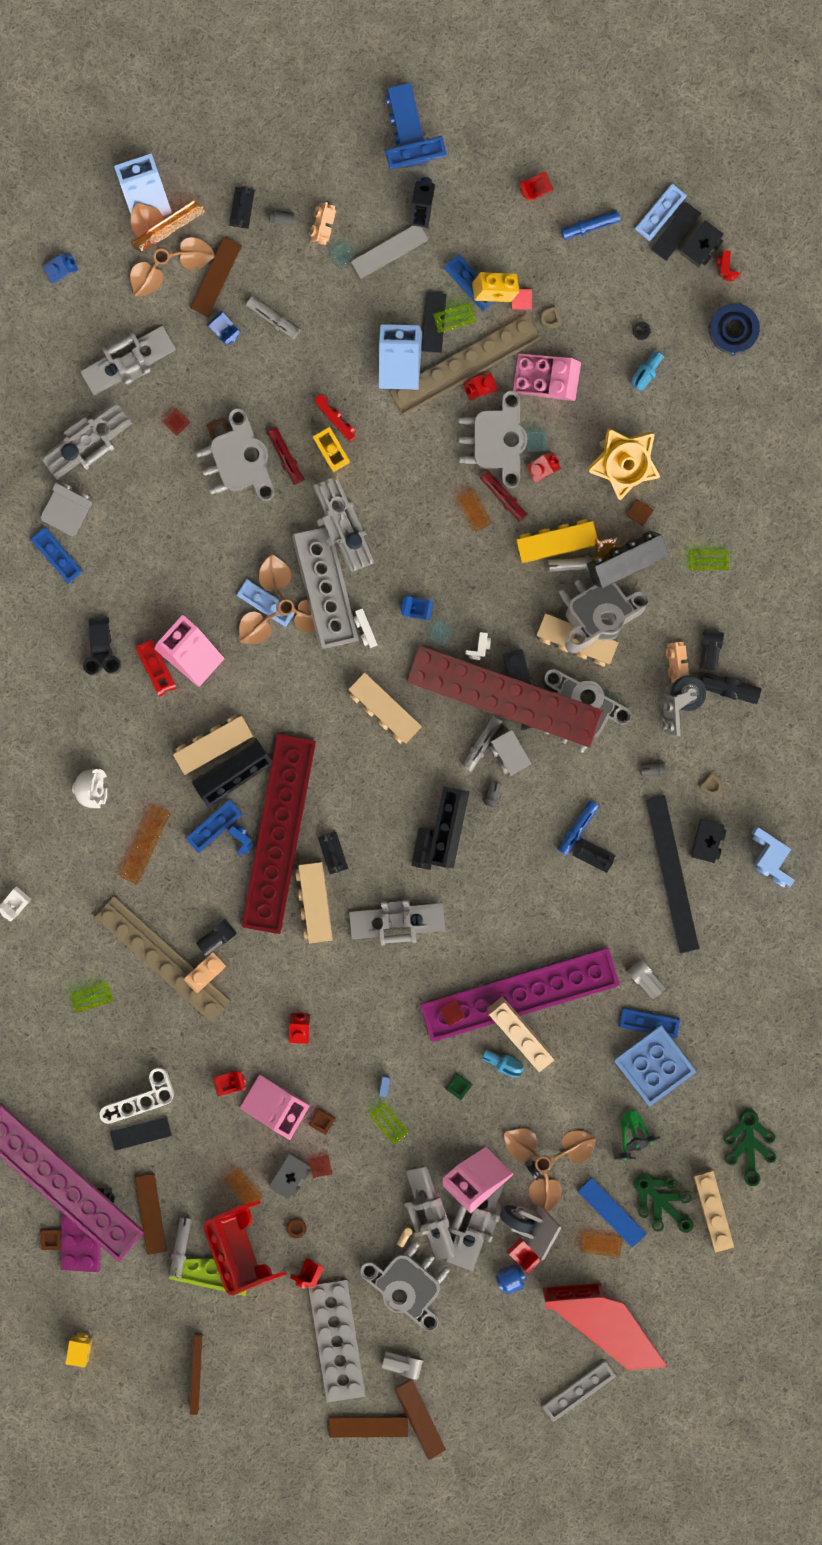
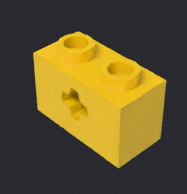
(495, 287)
(331, 449)
(79, 1350)

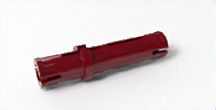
(289, 463)
(519, 513)

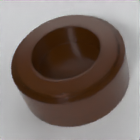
(296, 1228)

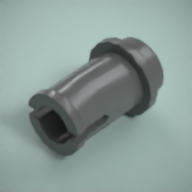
(282, 218)
(653, 769)
(492, 794)

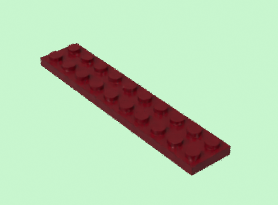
(505, 696)
(279, 834)

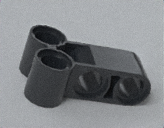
(100, 646)

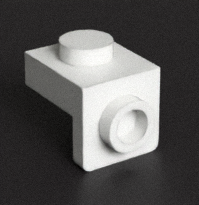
(483, 644)
(14, 904)

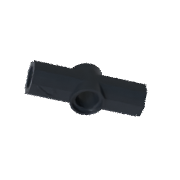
(731, 688)

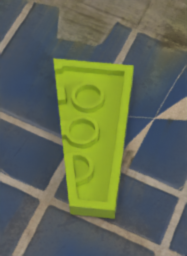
(202, 1273)

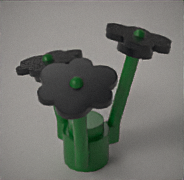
(631, 1121)

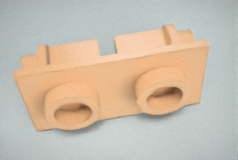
(324, 214)
(675, 653)

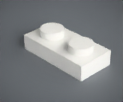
(361, 621)

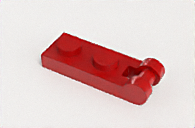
(335, 417)
(155, 667)

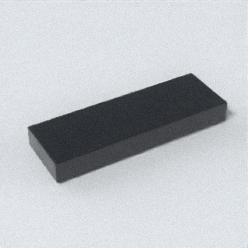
(676, 231)
(432, 339)
(140, 1133)

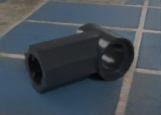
(711, 646)
(220, 934)

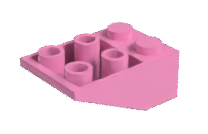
(547, 376)
(189, 651)
(275, 1107)
(476, 1179)

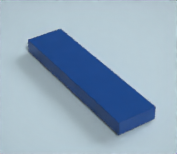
(611, 1212)

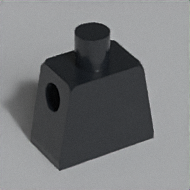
(422, 196)

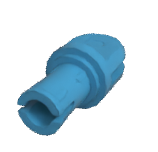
(646, 371)
(504, 1063)

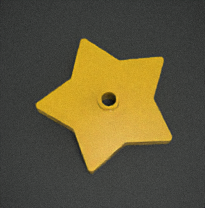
(636, 468)

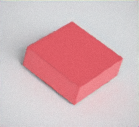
(523, 300)

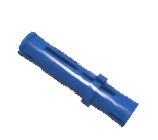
(594, 223)
(578, 827)

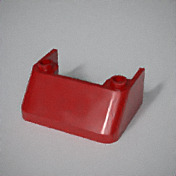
(234, 1252)

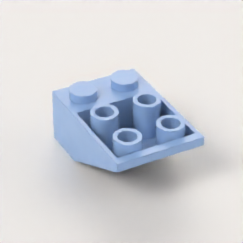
(142, 184)
(399, 356)

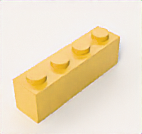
(556, 542)

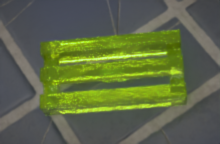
(439, 322)
(705, 568)
(76, 1002)
(399, 1136)

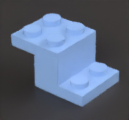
(771, 857)

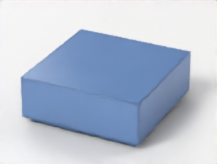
(384, 1086)

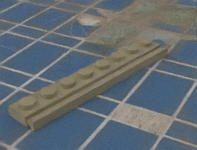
(467, 364)
(160, 957)

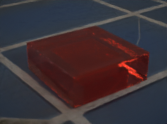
(176, 422)
(452, 1013)
(320, 1166)

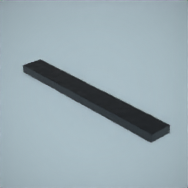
(672, 874)

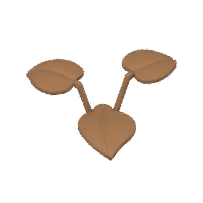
(145, 277)
(252, 626)
(521, 1144)

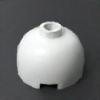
(89, 788)

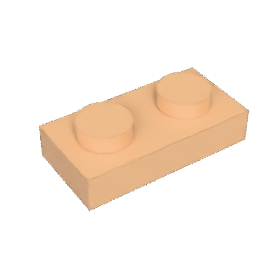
(204, 972)

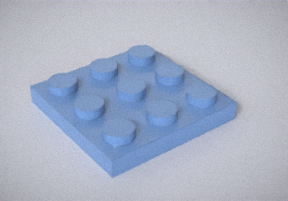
(655, 1065)

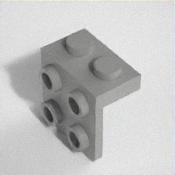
(66, 509)

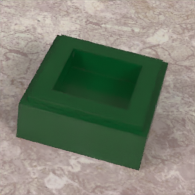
(458, 1086)

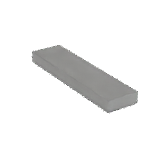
(389, 251)
(579, 1390)

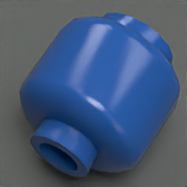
(510, 1279)

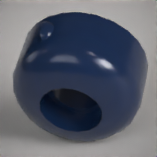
(738, 313)

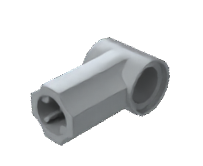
(643, 975)
(402, 1364)

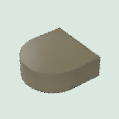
(550, 318)
(712, 785)

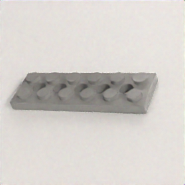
(316, 597)
(349, 1347)

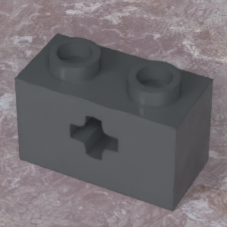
(291, 1164)

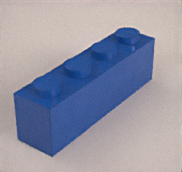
(404, 116)

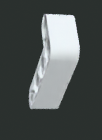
(135, 1100)

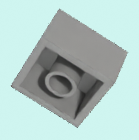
(510, 753)

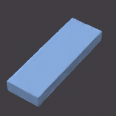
(660, 212)
(262, 601)

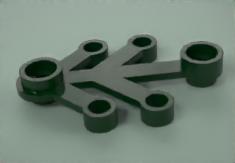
(749, 1144)
(660, 1201)

